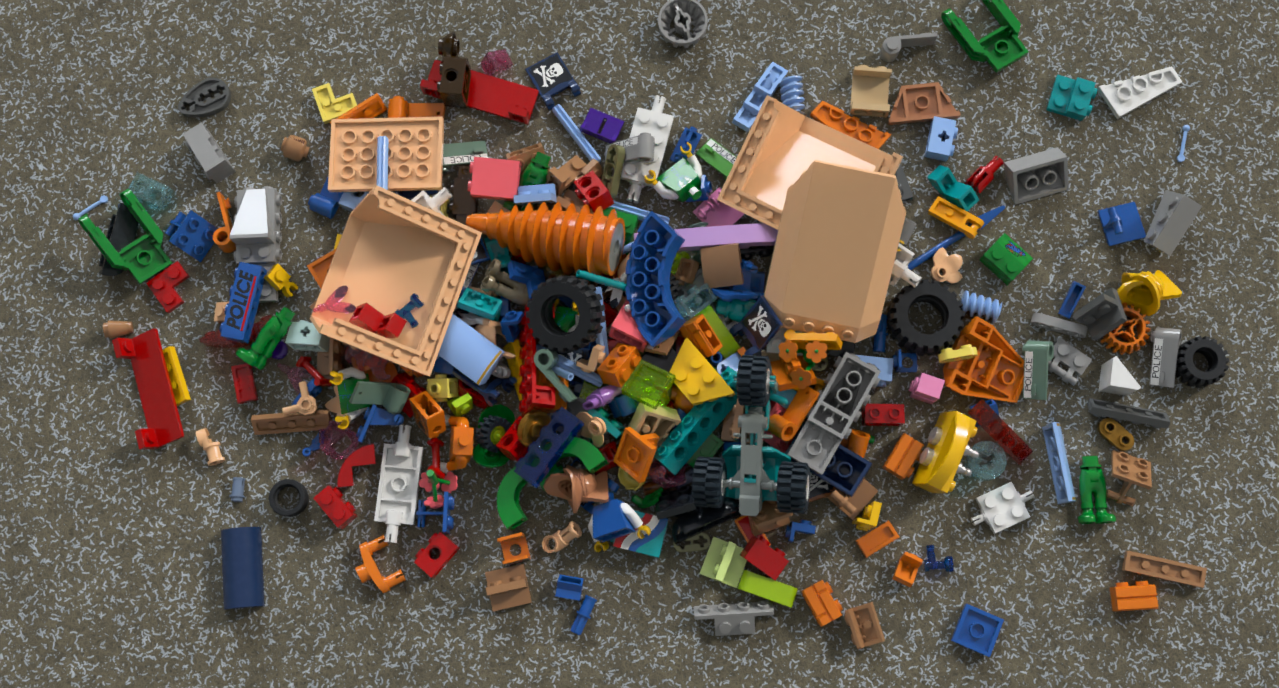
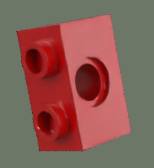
(447, 551)

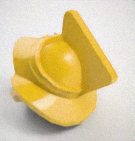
(1146, 290)

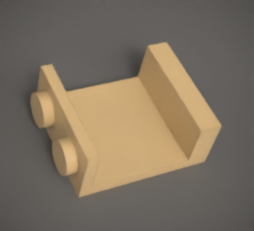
(870, 91)

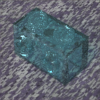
(695, 301)

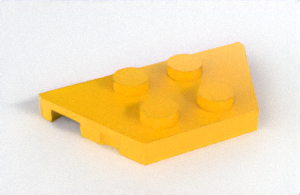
(697, 377)

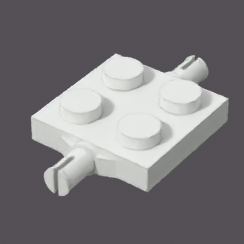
(1002, 508)

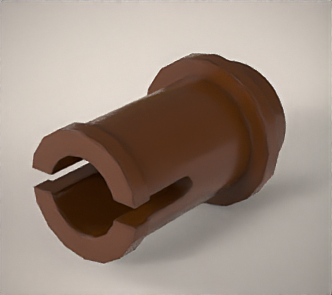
(652, 487)

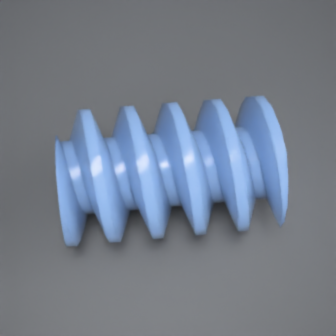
(790, 93)
(981, 307)

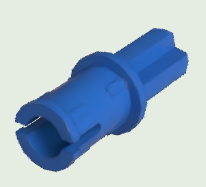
(880, 336)
(583, 615)

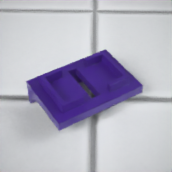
(593, 123)

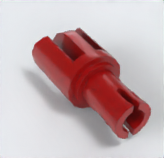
(984, 175)

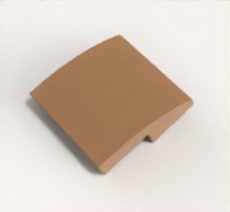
(722, 265)

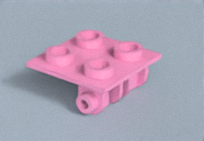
(716, 212)

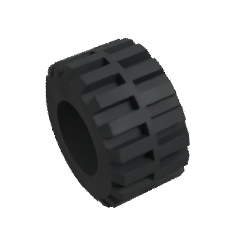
(1214, 355)

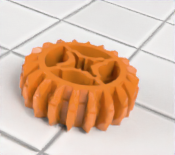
(1128, 334)

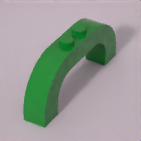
(512, 483)

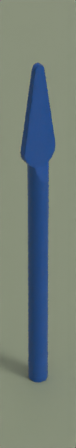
(986, 217)

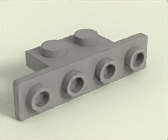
(734, 618)

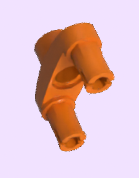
(369, 569)

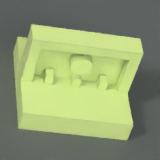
(724, 562)

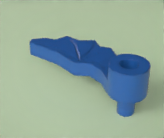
(315, 446)

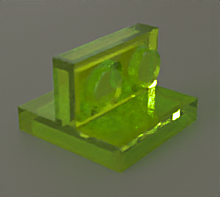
(649, 385)

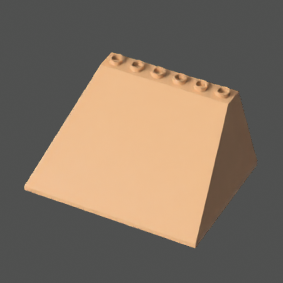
(780, 150)
(384, 258)

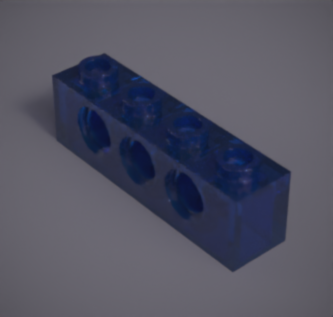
(548, 458)

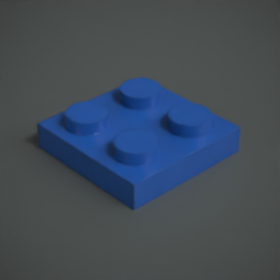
(977, 630)

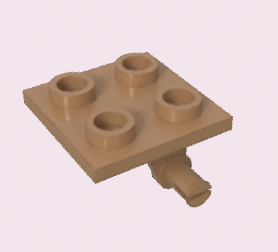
(1132, 471)
(853, 505)

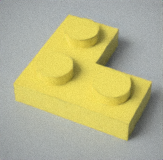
(329, 106)

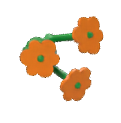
(812, 354)

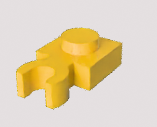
(279, 279)

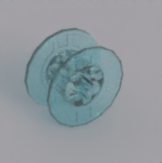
(993, 468)

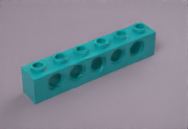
(695, 429)

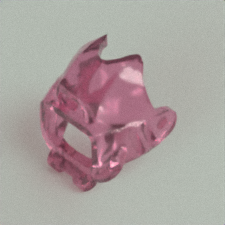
(331, 435)
(657, 474)

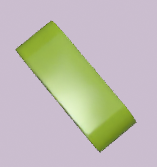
(729, 344)
(767, 588)

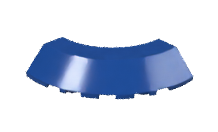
(649, 280)

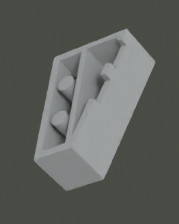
(208, 153)
(1171, 221)

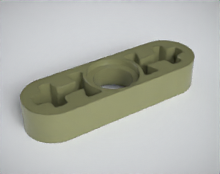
(618, 166)

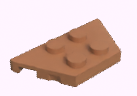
(921, 104)

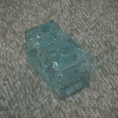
(152, 190)

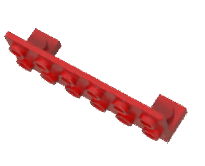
(490, 95)
(154, 389)
(531, 393)

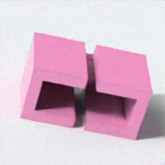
(926, 388)

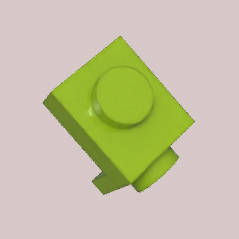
(460, 405)

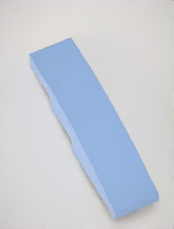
(765, 86)

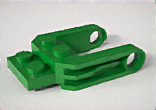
(999, 47)
(143, 256)

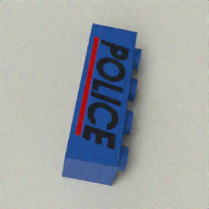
(243, 302)

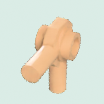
(306, 404)

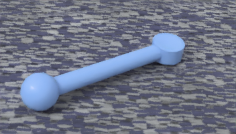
(1180, 158)
(103, 199)

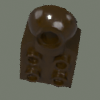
(454, 73)

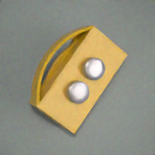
(944, 452)

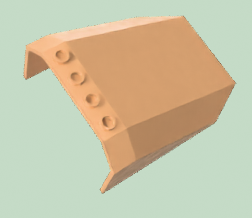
(835, 250)

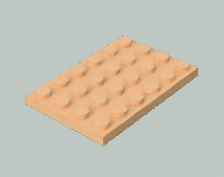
(413, 153)

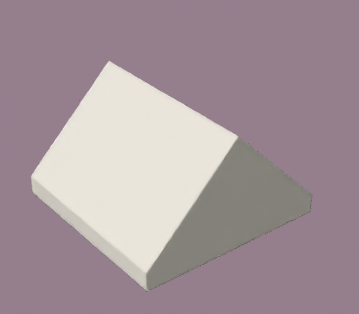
(1116, 378)

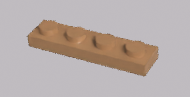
(290, 423)
(1164, 569)

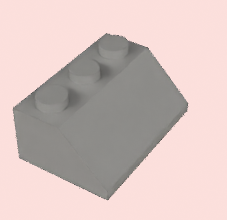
(1037, 175)

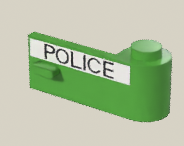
(717, 157)

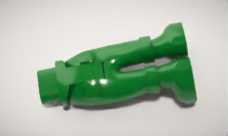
(533, 175)
(267, 339)
(1093, 481)

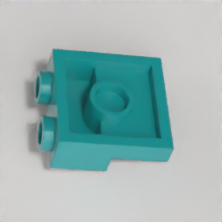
(1072, 97)

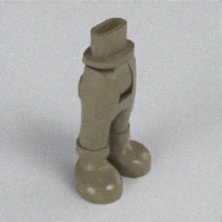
(517, 294)

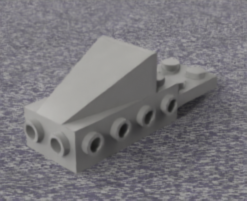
(258, 231)
(835, 411)

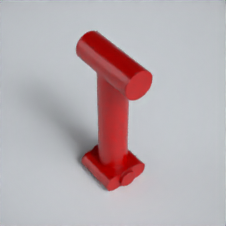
(319, 379)
(435, 443)

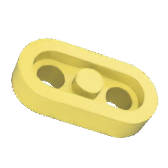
(965, 352)

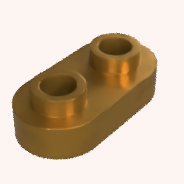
(1115, 436)

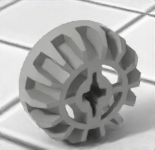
(684, 11)

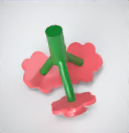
(431, 482)

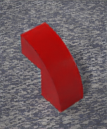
(372, 320)
(361, 456)

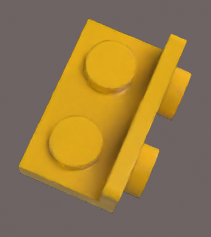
(871, 516)

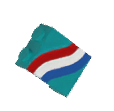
(649, 545)

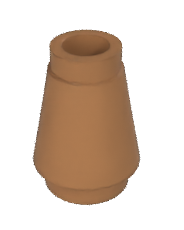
(117, 328)

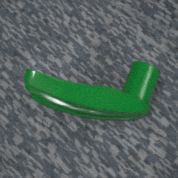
(648, 500)

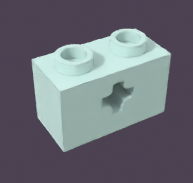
(305, 337)

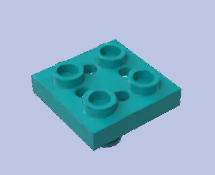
(613, 427)

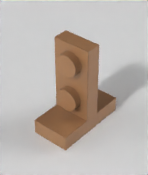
(566, 174)

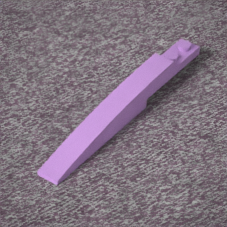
(744, 234)

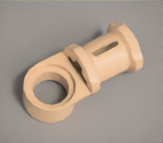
(211, 448)
(562, 537)

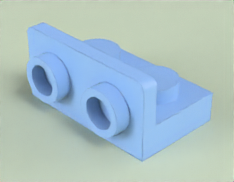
(536, 194)

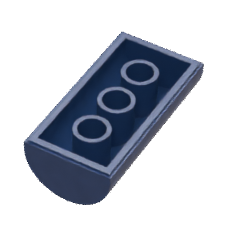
(844, 470)
(242, 567)

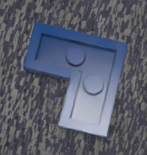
(526, 274)

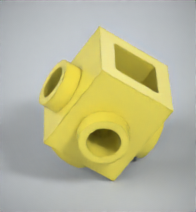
(442, 387)

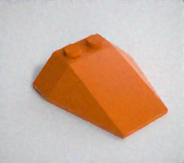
(992, 374)

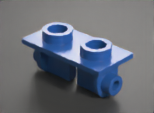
(690, 136)

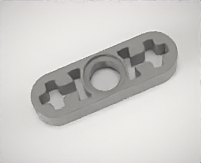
(1059, 325)

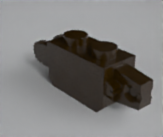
(463, 202)

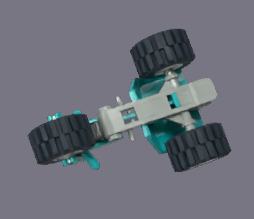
(751, 470)

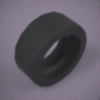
(273, 497)

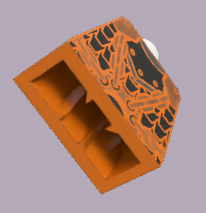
(434, 421)

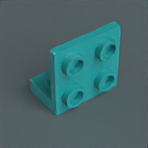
(480, 304)

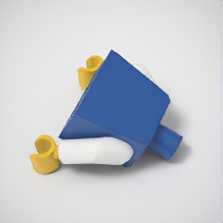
(613, 521)

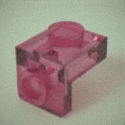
(496, 61)

